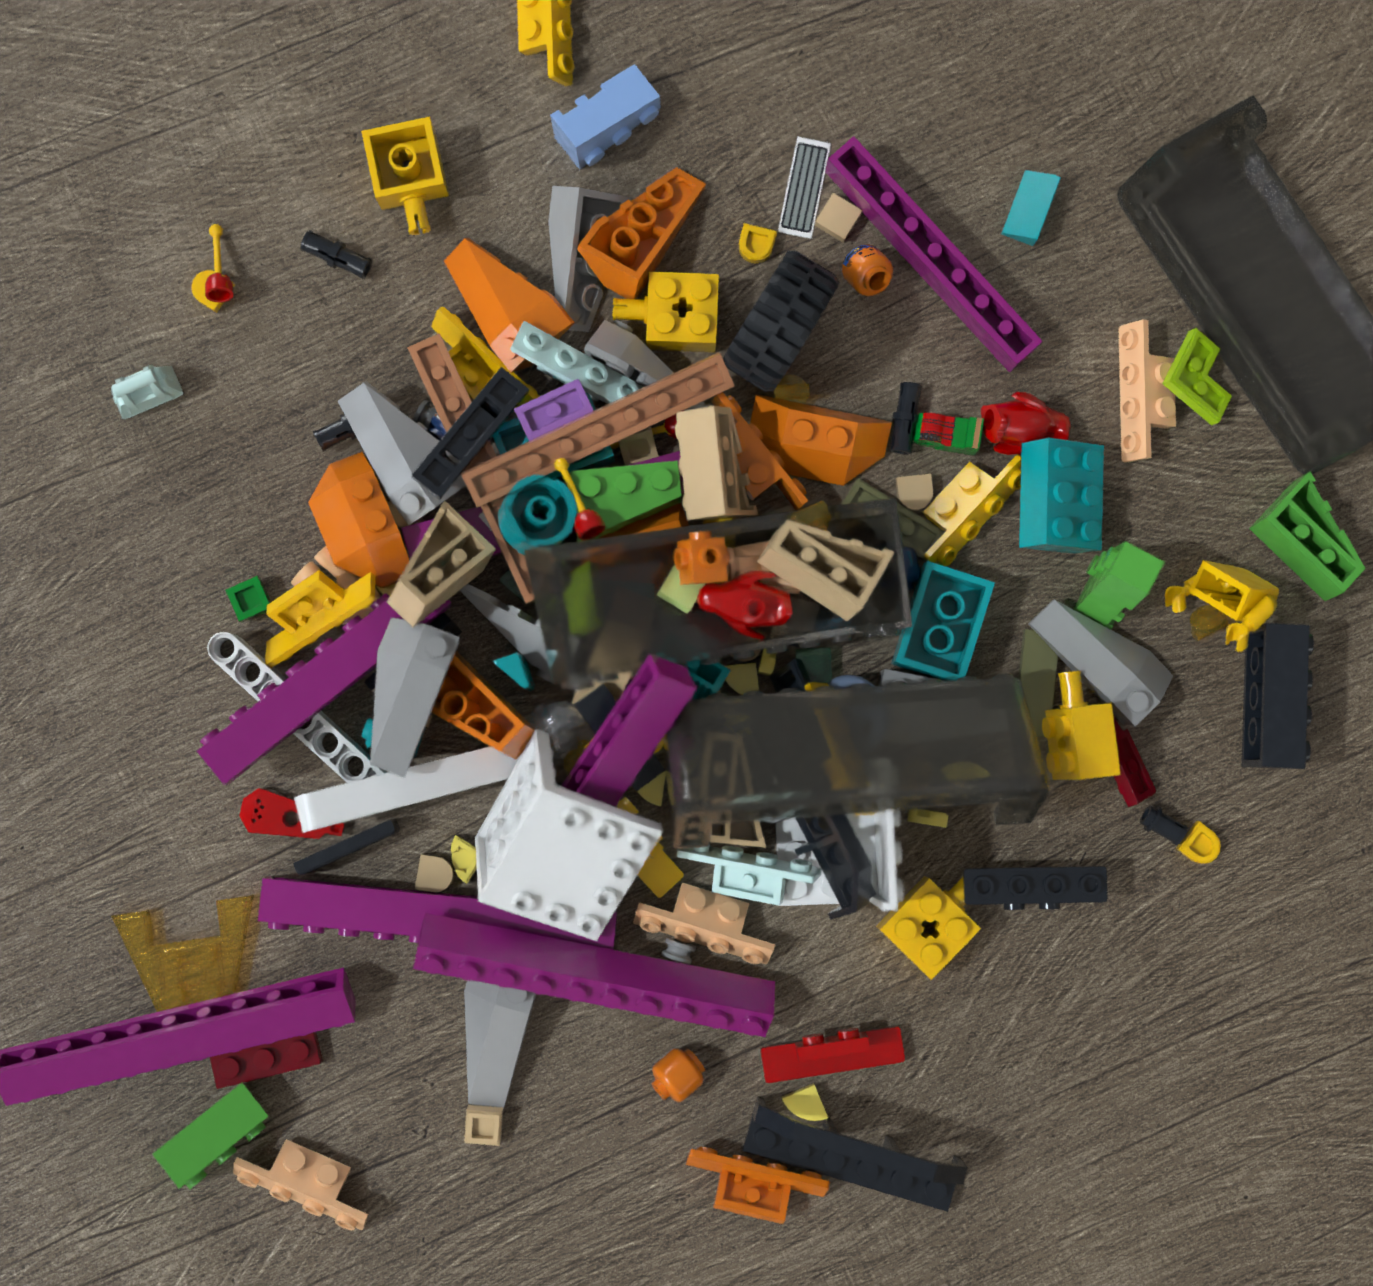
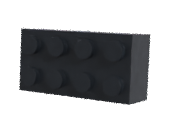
(1277, 697)

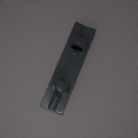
(470, 433)

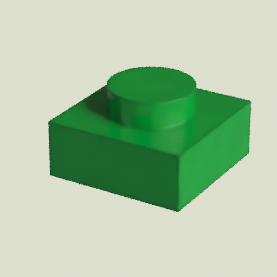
(248, 598)

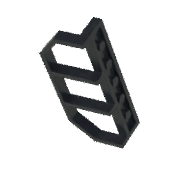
(841, 860)
(852, 1159)

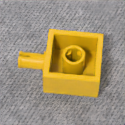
(410, 185)
(660, 311)
(1080, 735)
(951, 925)

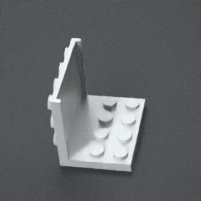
(877, 840)
(557, 850)

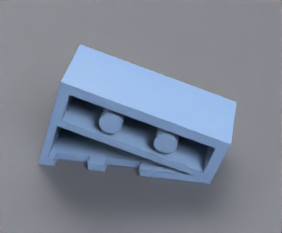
(606, 117)

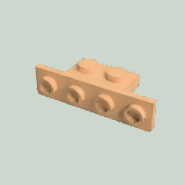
(1142, 395)
(708, 921)
(307, 1179)

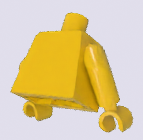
(1231, 591)

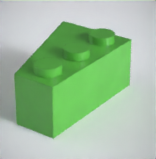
(628, 492)
(1309, 540)
(1117, 582)
(211, 1137)

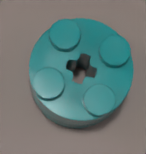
(541, 496)

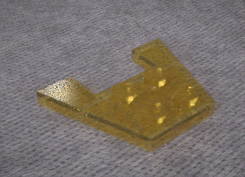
(191, 968)

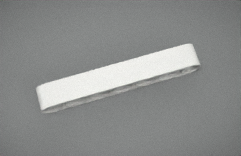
(320, 725)
(392, 791)

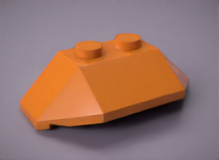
(820, 440)
(358, 522)

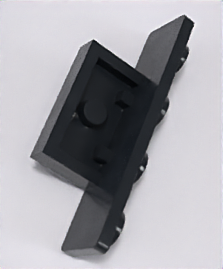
(1035, 886)

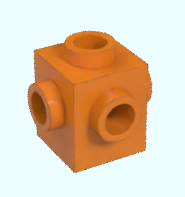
(702, 559)

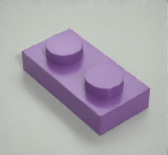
(553, 409)

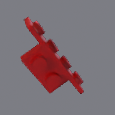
(832, 1054)

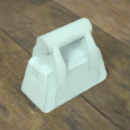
(145, 390)

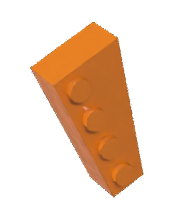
(480, 710)

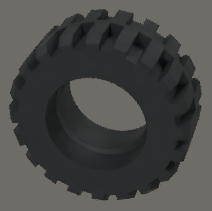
(781, 321)

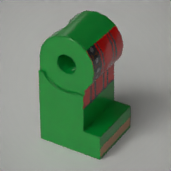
(949, 433)

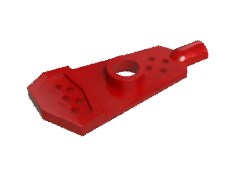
(274, 816)

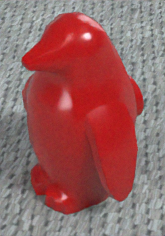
(1022, 422)
(747, 602)

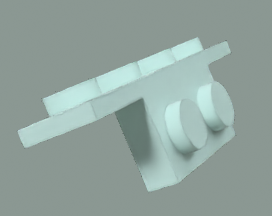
(569, 364)
(751, 876)

